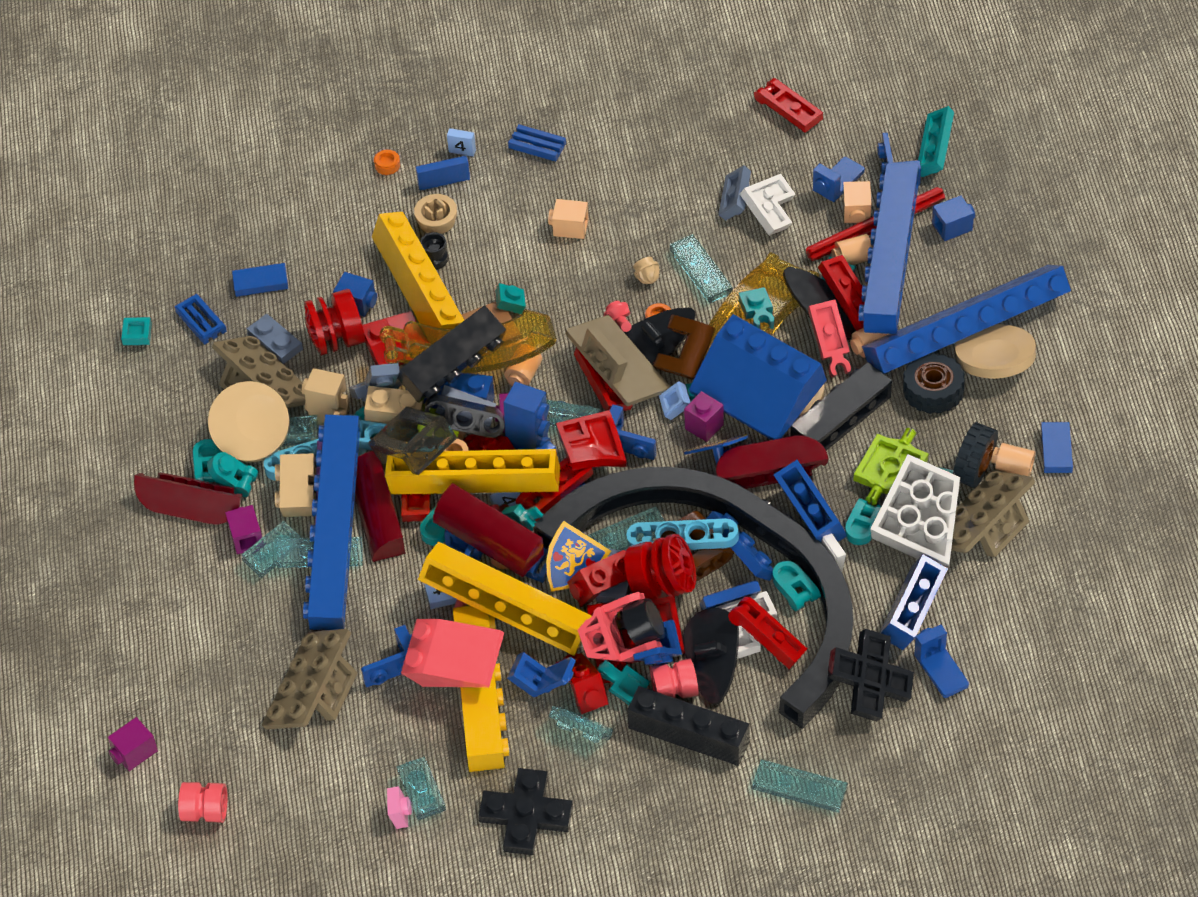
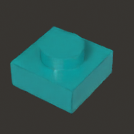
(510, 298)
(136, 331)

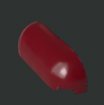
(758, 462)
(186, 497)

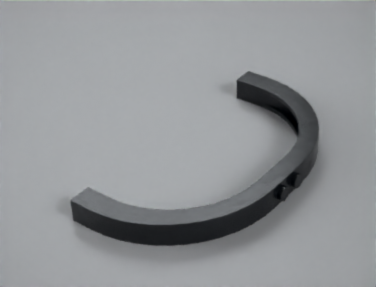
(755, 515)

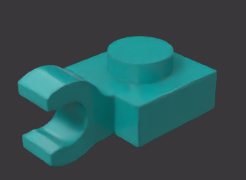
(522, 516)
(623, 682)

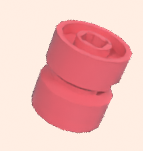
(676, 680)
(203, 802)

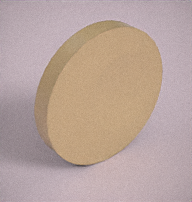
(996, 352)
(249, 421)

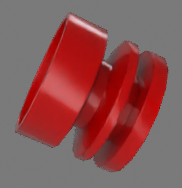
(334, 322)
(660, 567)

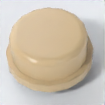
(435, 213)

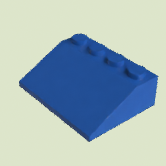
(758, 378)

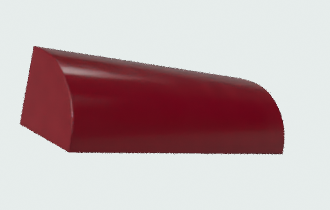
(377, 509)
(488, 530)

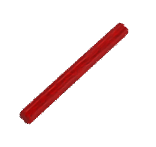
(826, 245)

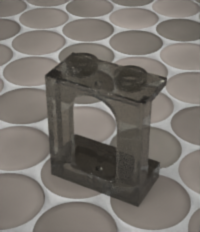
(422, 448)

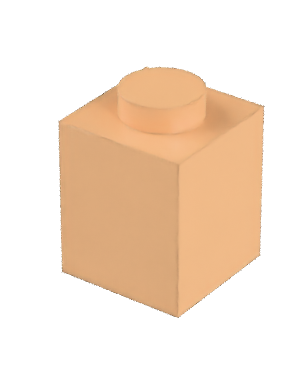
(856, 201)
(569, 218)

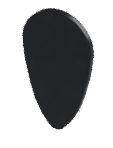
(812, 290)
(654, 337)
(713, 648)

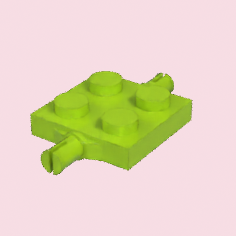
(884, 462)

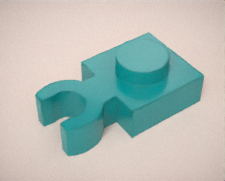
(758, 306)

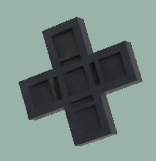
(870, 675)
(525, 811)

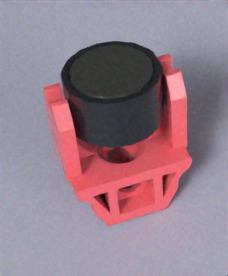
(642, 621)

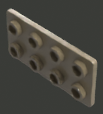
(617, 360)
(253, 362)
(992, 513)
(315, 680)

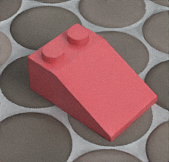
(451, 654)

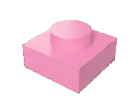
(398, 807)

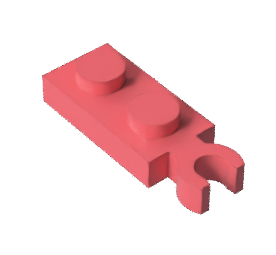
(830, 335)

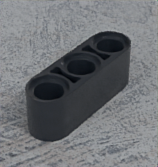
(475, 424)

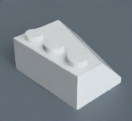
(919, 512)

